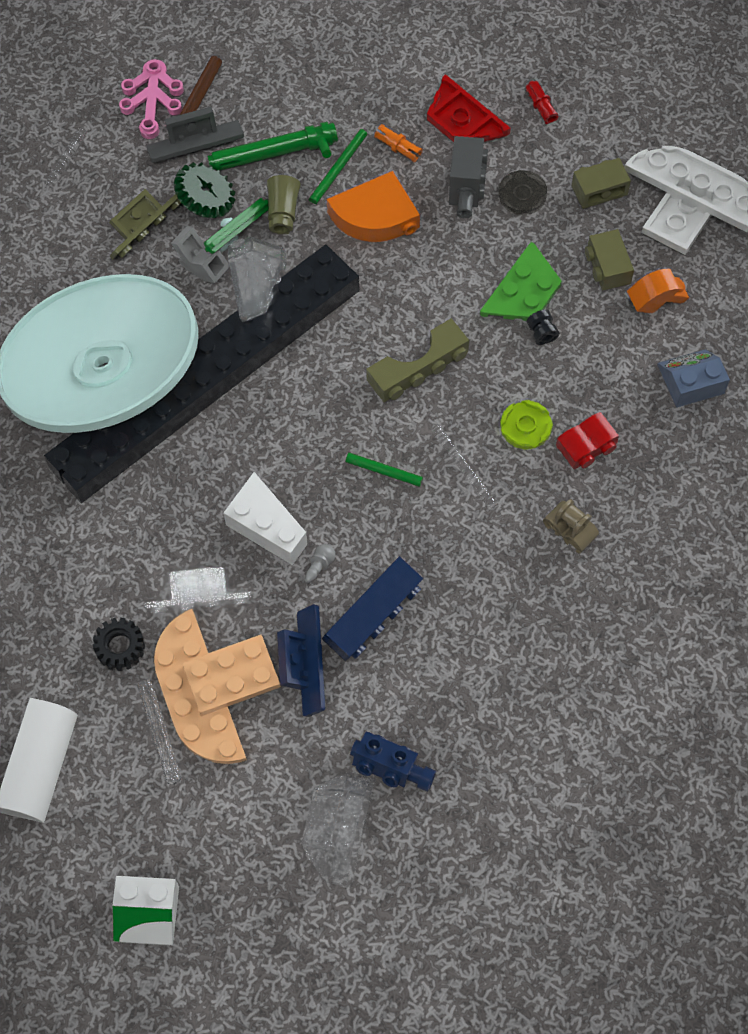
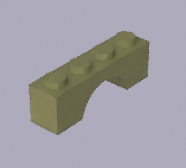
(392, 377)

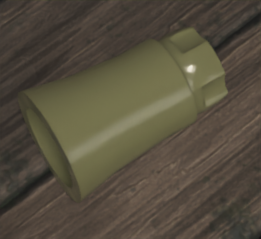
(282, 202)

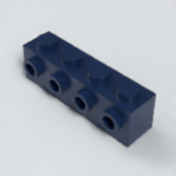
(372, 608)

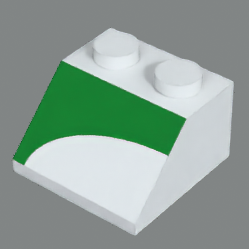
(144, 910)

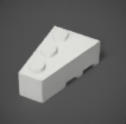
(265, 521)

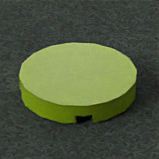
(526, 424)

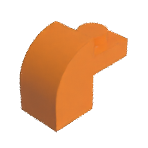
(657, 289)

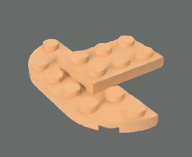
(204, 684)

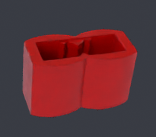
(587, 441)

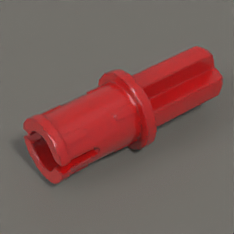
(541, 102)

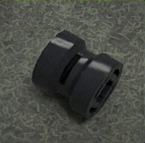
(542, 325)

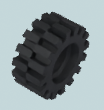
(114, 629)

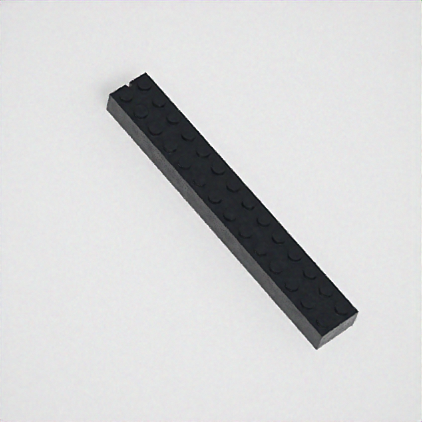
(220, 363)

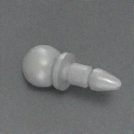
(320, 561)

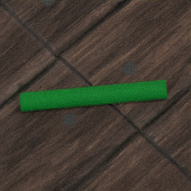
(384, 469)

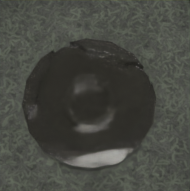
(522, 192)

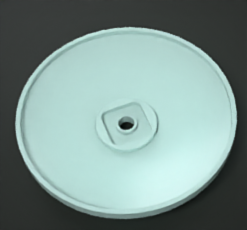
(58, 351)

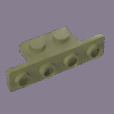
(137, 217)

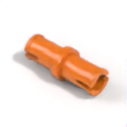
(398, 143)

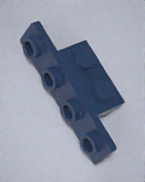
(302, 660)

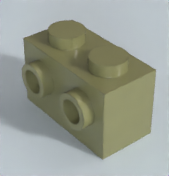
(600, 183)
(609, 260)

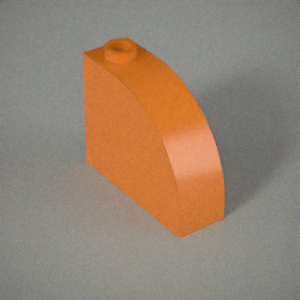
(375, 210)

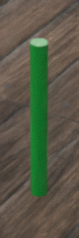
(338, 166)

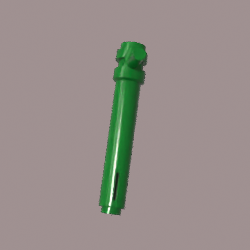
(310, 138)

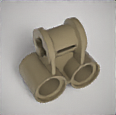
(571, 525)

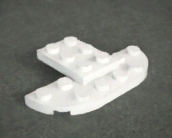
(694, 194)

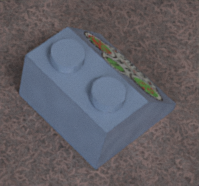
(694, 377)

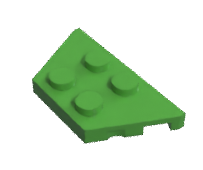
(525, 287)

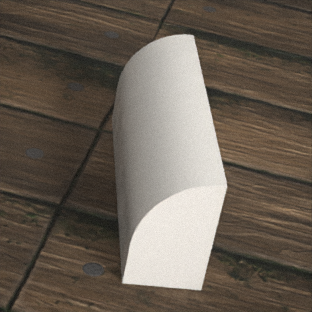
(36, 760)

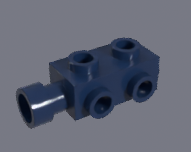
(390, 762)

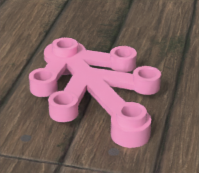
(151, 94)

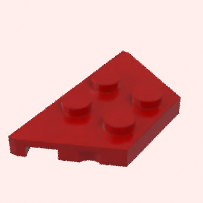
(460, 114)

